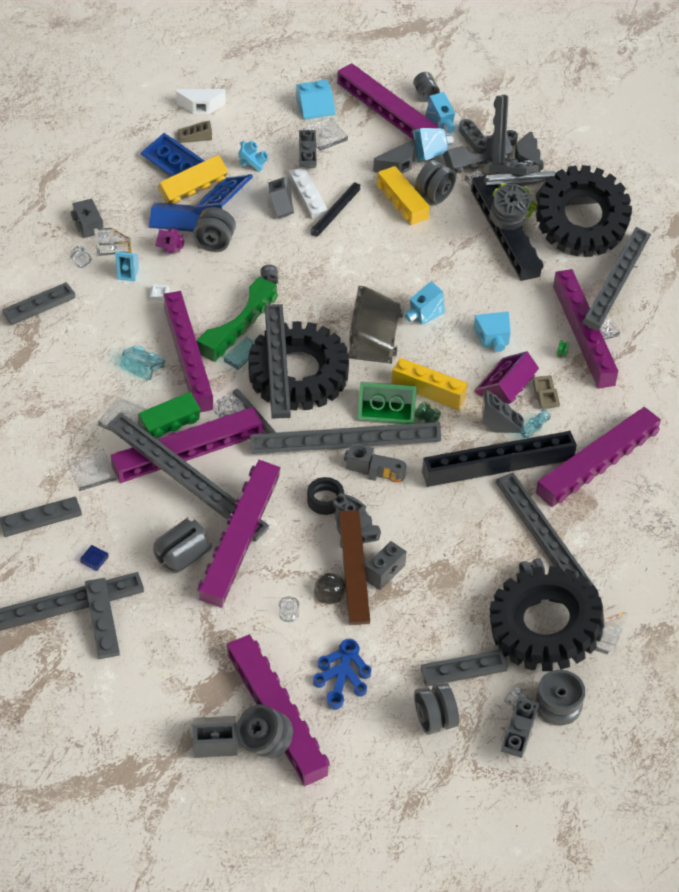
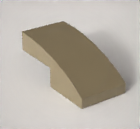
(545, 392)

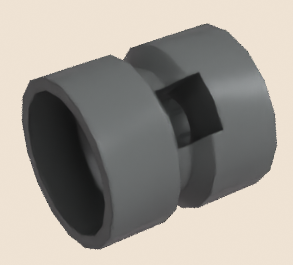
(425, 85)

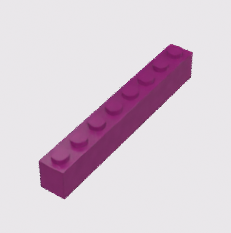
(382, 100)
(589, 340)
(188, 350)
(191, 443)
(598, 456)
(239, 534)
(266, 690)

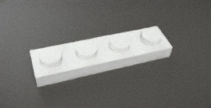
(308, 192)

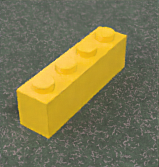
(193, 179)
(403, 195)
(430, 383)

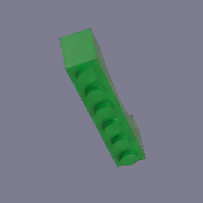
(217, 340)

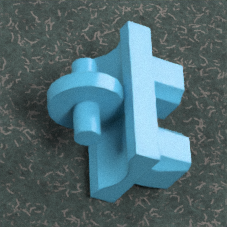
(250, 156)

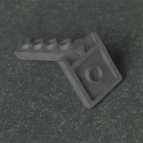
(498, 152)

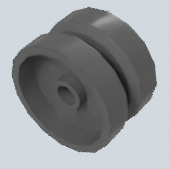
(435, 181)
(214, 229)
(560, 697)
(436, 707)
(264, 731)

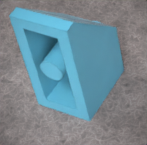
(127, 265)

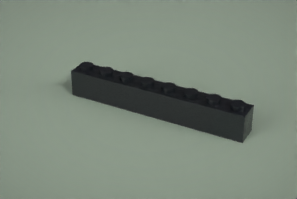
(514, 242)
(498, 458)

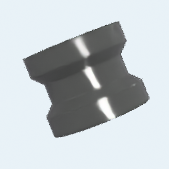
(269, 273)

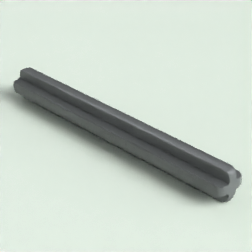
(515, 178)

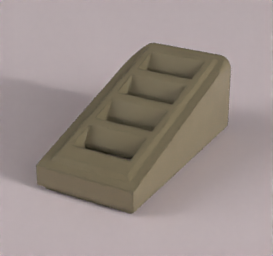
(197, 132)

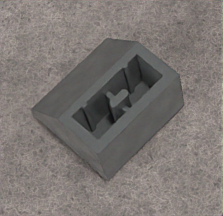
(214, 736)

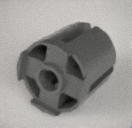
(181, 546)

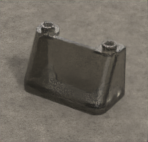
(374, 326)

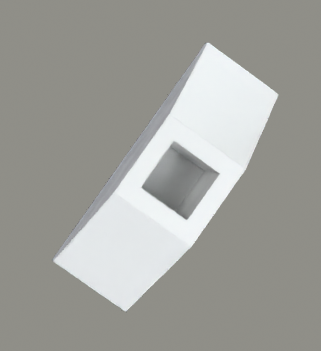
(200, 100)

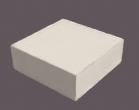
(157, 292)

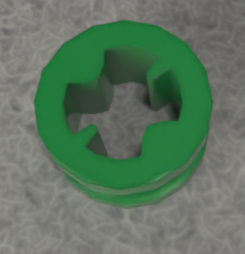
(562, 348)

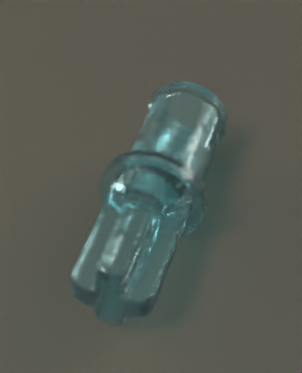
(535, 424)

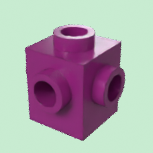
(170, 240)

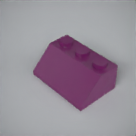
(509, 377)

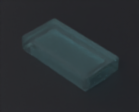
(239, 355)

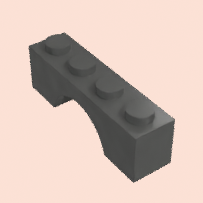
(460, 158)

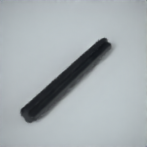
(336, 208)

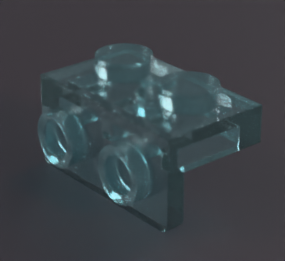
(140, 362)

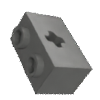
(86, 217)
(385, 565)

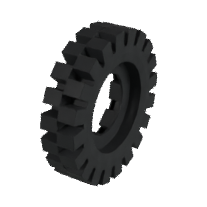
(574, 183)
(325, 348)
(521, 643)

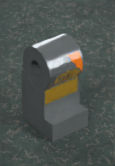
(387, 468)

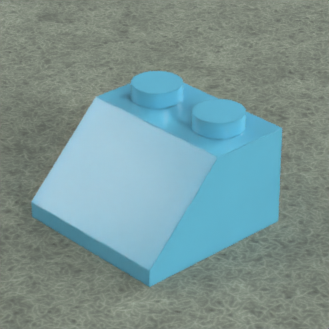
(315, 99)

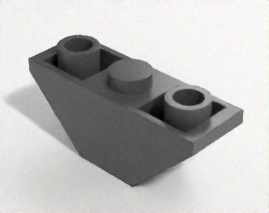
(307, 148)
(527, 150)
(401, 157)
(281, 197)
(500, 416)
(520, 727)

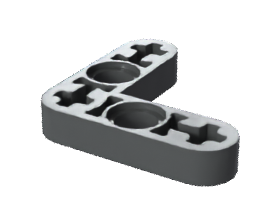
(479, 143)

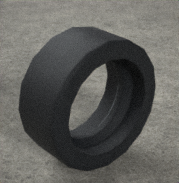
(320, 484)

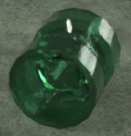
(426, 413)

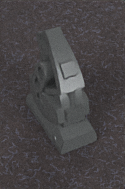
(369, 532)

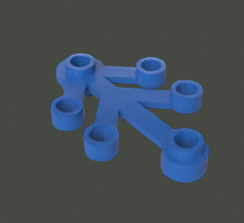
(342, 671)

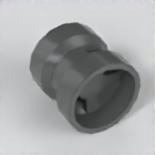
(529, 565)

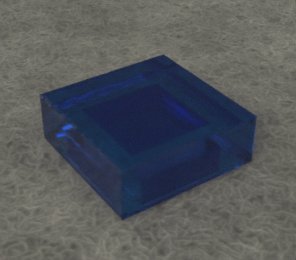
(94, 557)

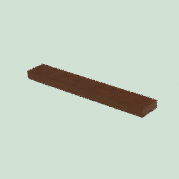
(354, 567)

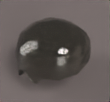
(329, 588)

